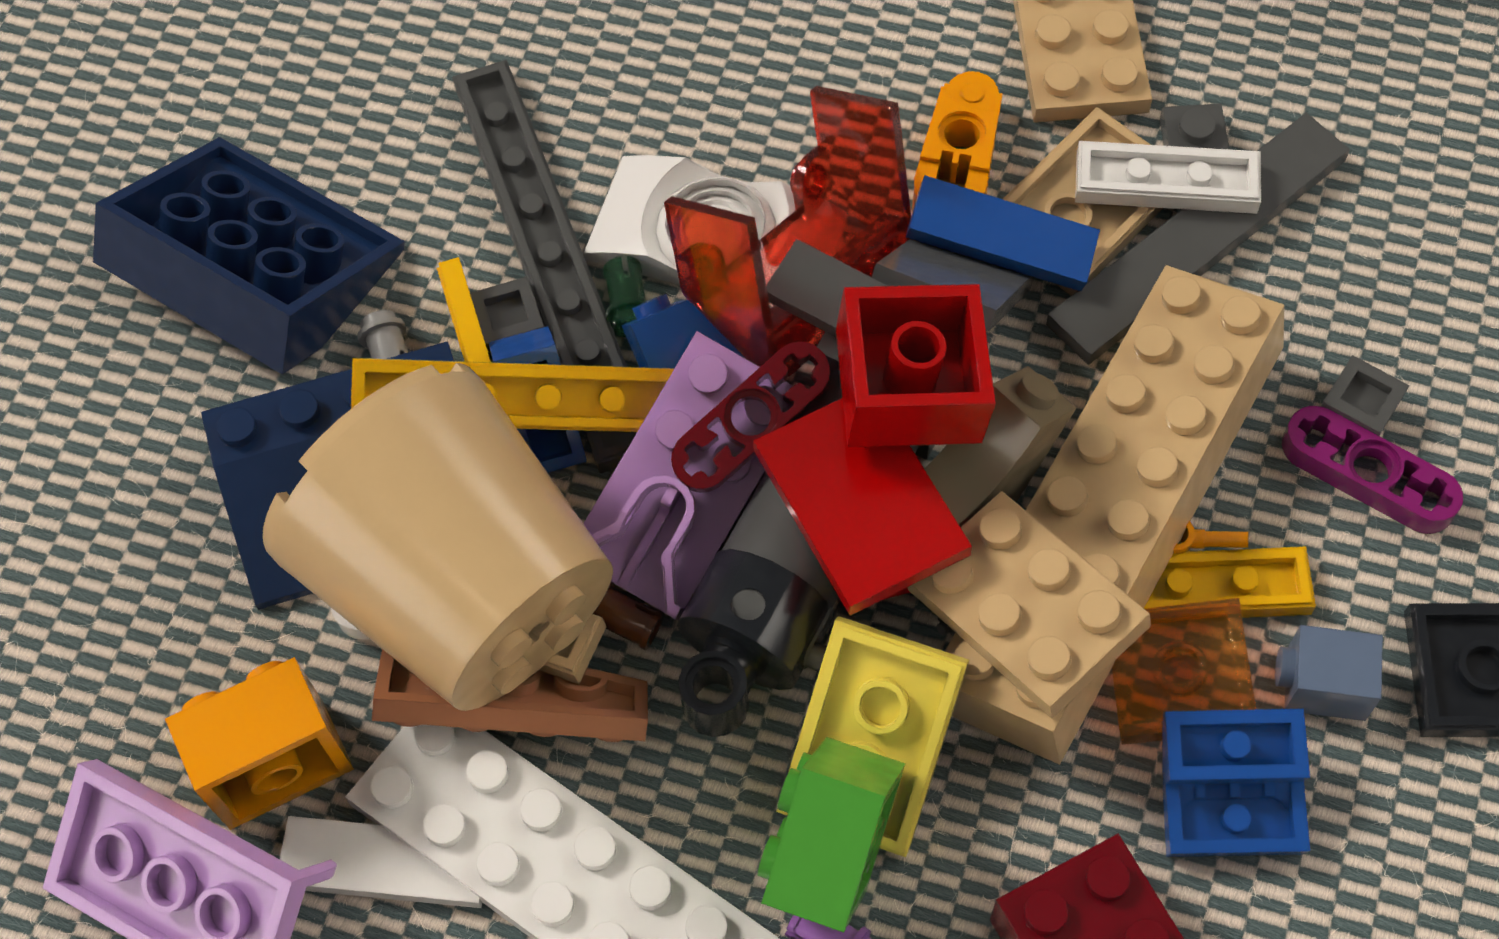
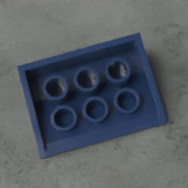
(243, 251)
(258, 454)

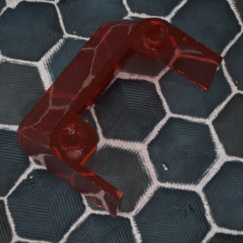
(847, 205)

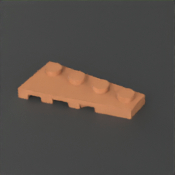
(544, 705)

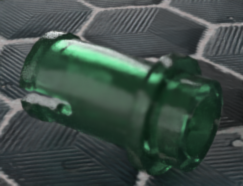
(623, 291)

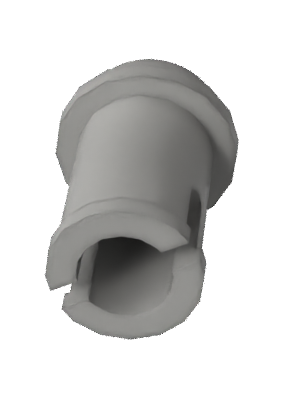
(383, 334)

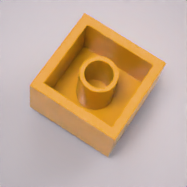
(258, 742)

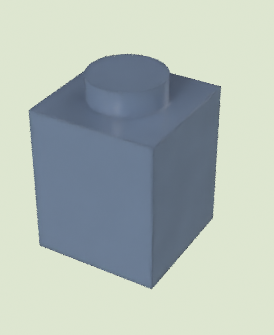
(1331, 672)

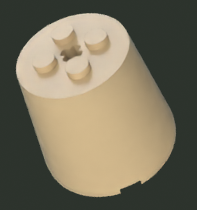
(440, 537)

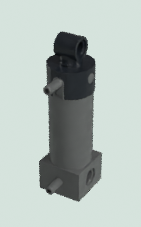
(759, 602)

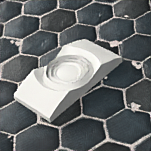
(635, 214)

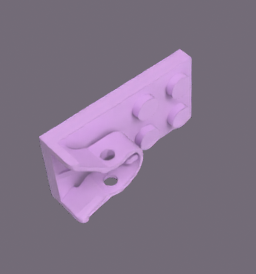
(651, 521)
(166, 870)

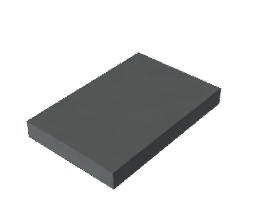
(925, 264)

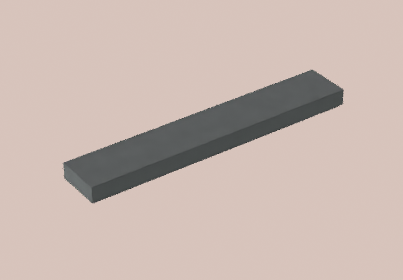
(1193, 241)

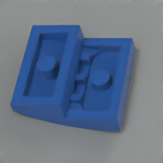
(1235, 782)

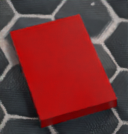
(860, 508)

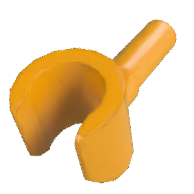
(1200, 539)

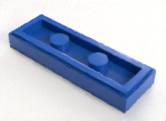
(1003, 233)

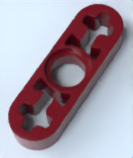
(777, 373)

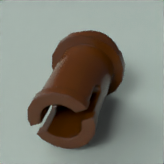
(629, 617)

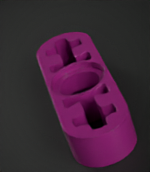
(1379, 495)

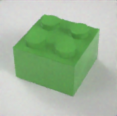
(831, 832)

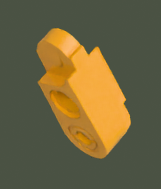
(967, 118)

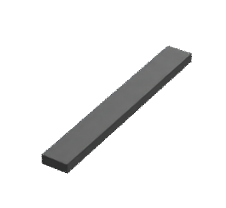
(541, 233)

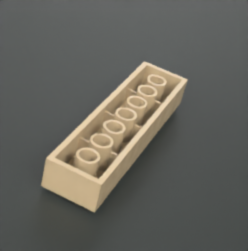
(1138, 468)

